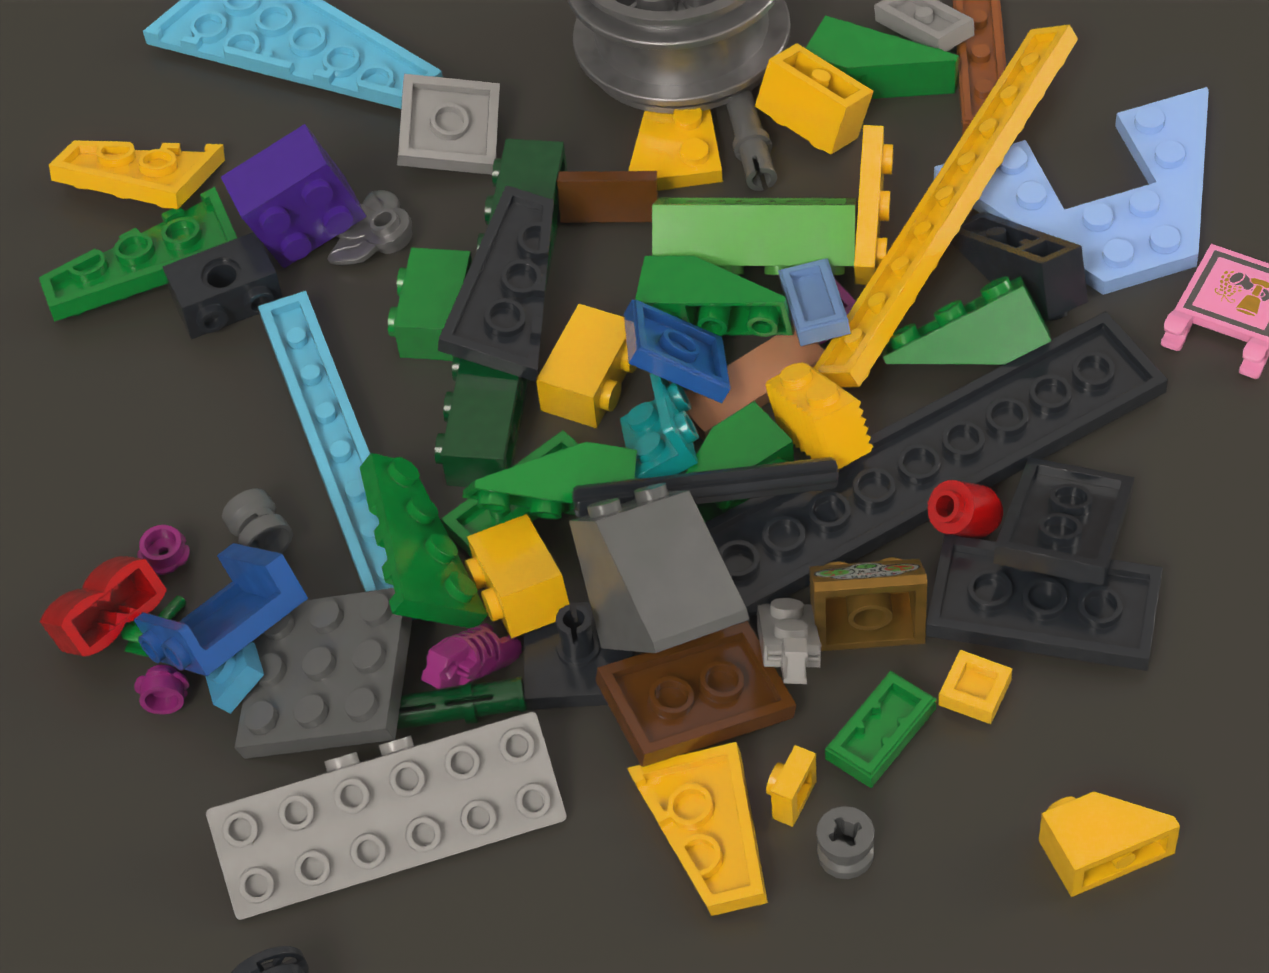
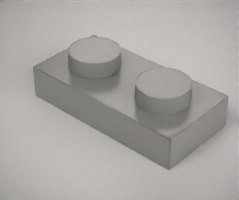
(925, 22)

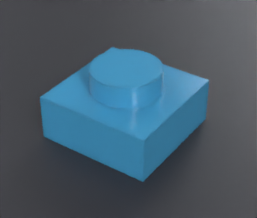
(235, 678)

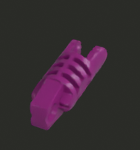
(469, 656)

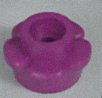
(162, 539)
(162, 689)

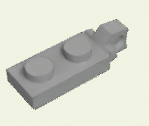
(788, 638)

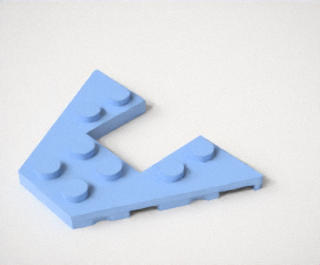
(1134, 232)

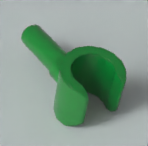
(132, 632)

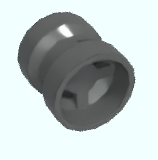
(254, 520)

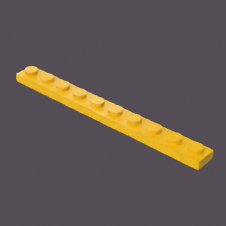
(945, 205)

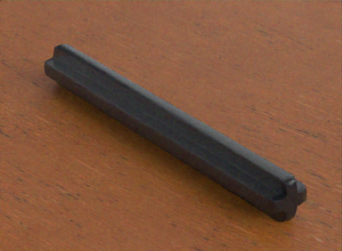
(721, 483)

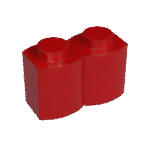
(94, 616)

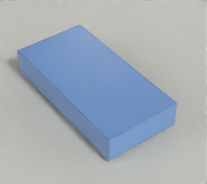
(814, 302)

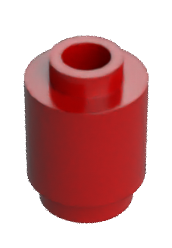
(964, 509)

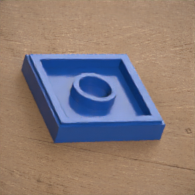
(676, 350)

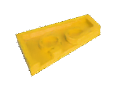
(679, 148)
(150, 176)
(872, 203)
(708, 823)

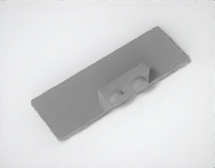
(385, 814)

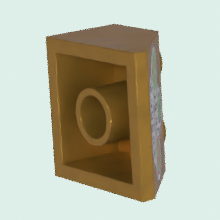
(869, 603)

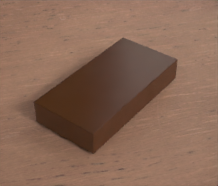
(606, 196)

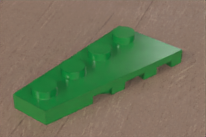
(136, 259)
(420, 555)

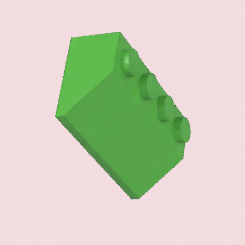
(756, 231)

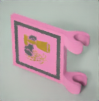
(1228, 297)

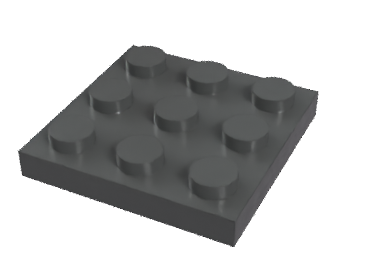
(327, 677)

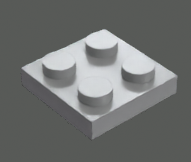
(448, 124)

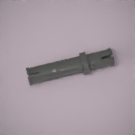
(751, 142)

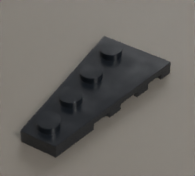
(504, 291)

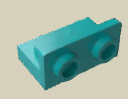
(661, 431)

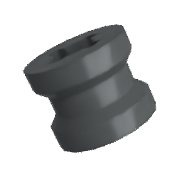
(841, 856)

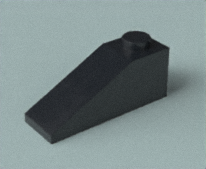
(1046, 263)

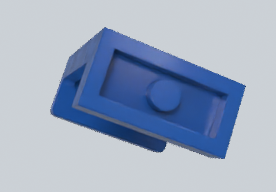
(254, 601)

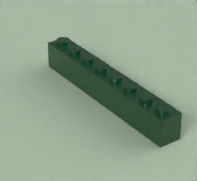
(486, 402)

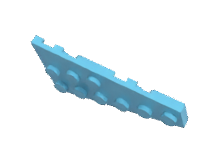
(292, 42)

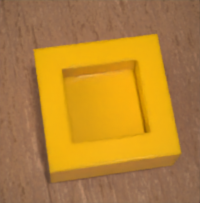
(975, 686)
(791, 785)

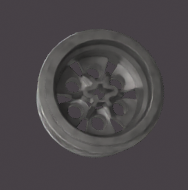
(678, 50)

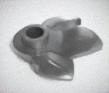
(383, 230)

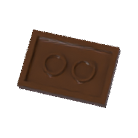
(694, 694)

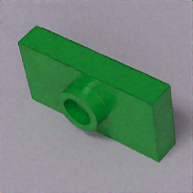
(880, 729)

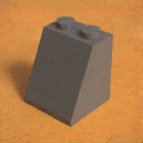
(653, 572)

